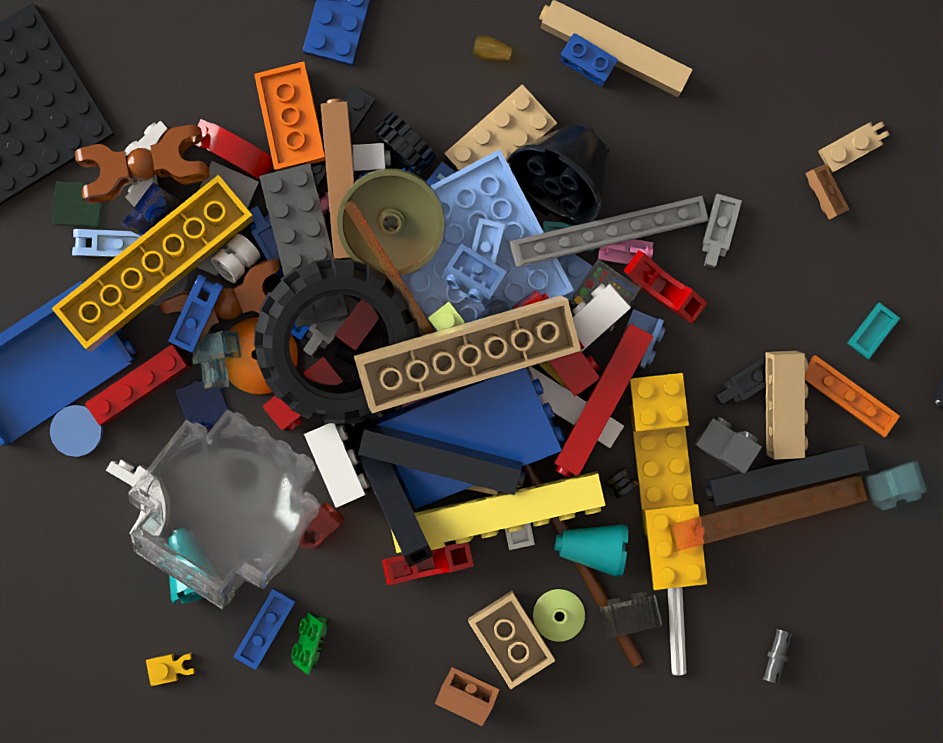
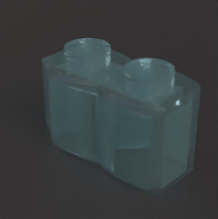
(895, 484)

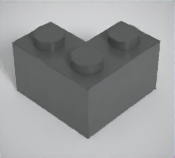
(729, 447)

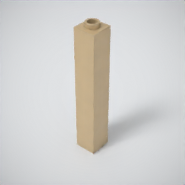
(630, 54)

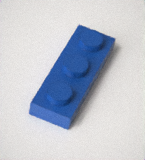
(264, 629)

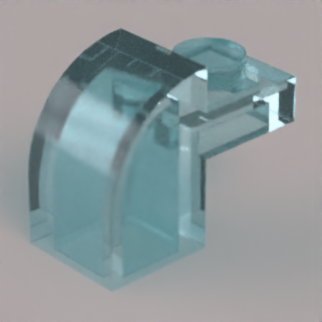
(212, 353)

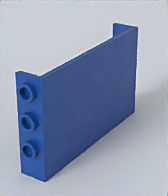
(50, 369)
(490, 416)

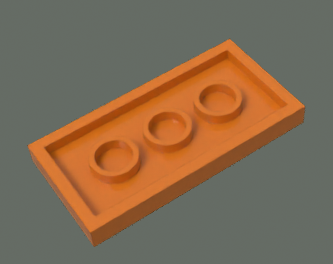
(290, 116)

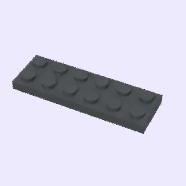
(301, 233)

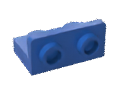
(588, 59)

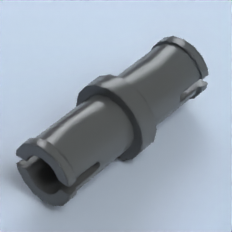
(777, 656)

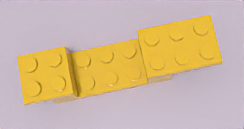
(664, 477)

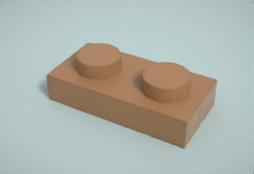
(827, 191)

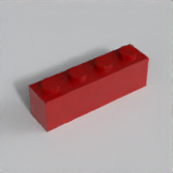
(573, 368)
(137, 385)

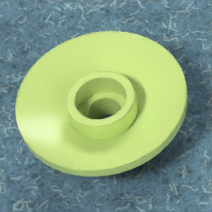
(558, 601)

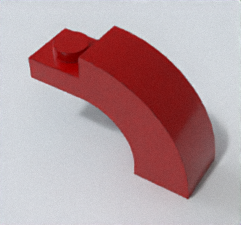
(234, 150)
(664, 288)
(445, 560)

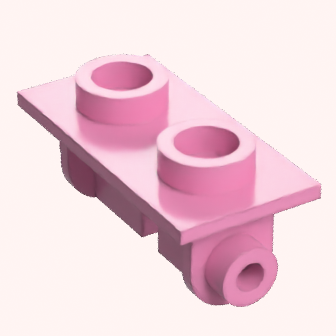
(625, 251)

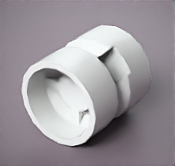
(232, 261)

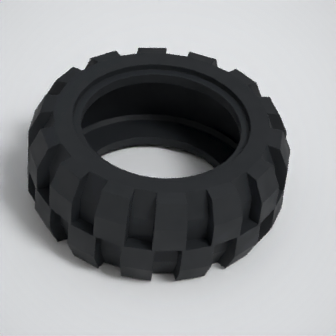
(287, 302)

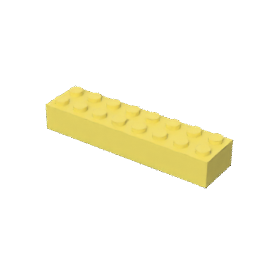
(510, 511)

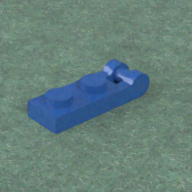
(195, 314)

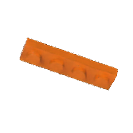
(850, 396)

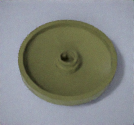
(401, 214)

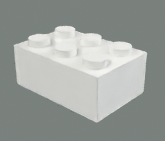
(337, 463)

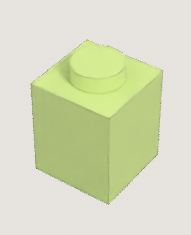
(446, 317)

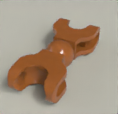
(142, 164)
(231, 302)

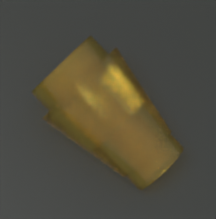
(491, 49)

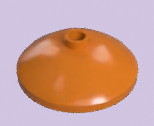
(245, 371)

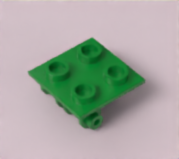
(305, 652)

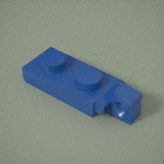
(264, 236)

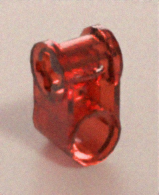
(323, 525)

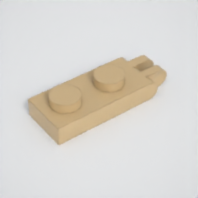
(852, 146)

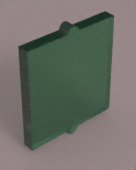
(71, 209)

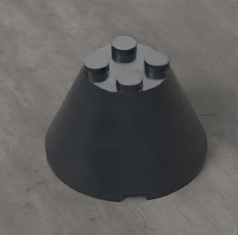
(563, 173)

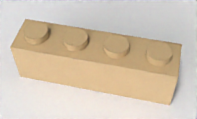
(786, 404)

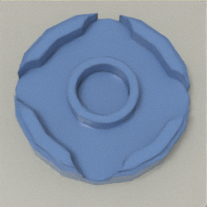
(75, 431)

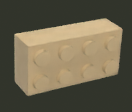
(507, 127)

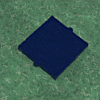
(201, 404)

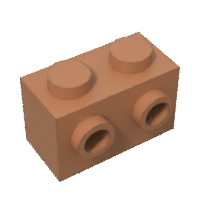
(467, 696)

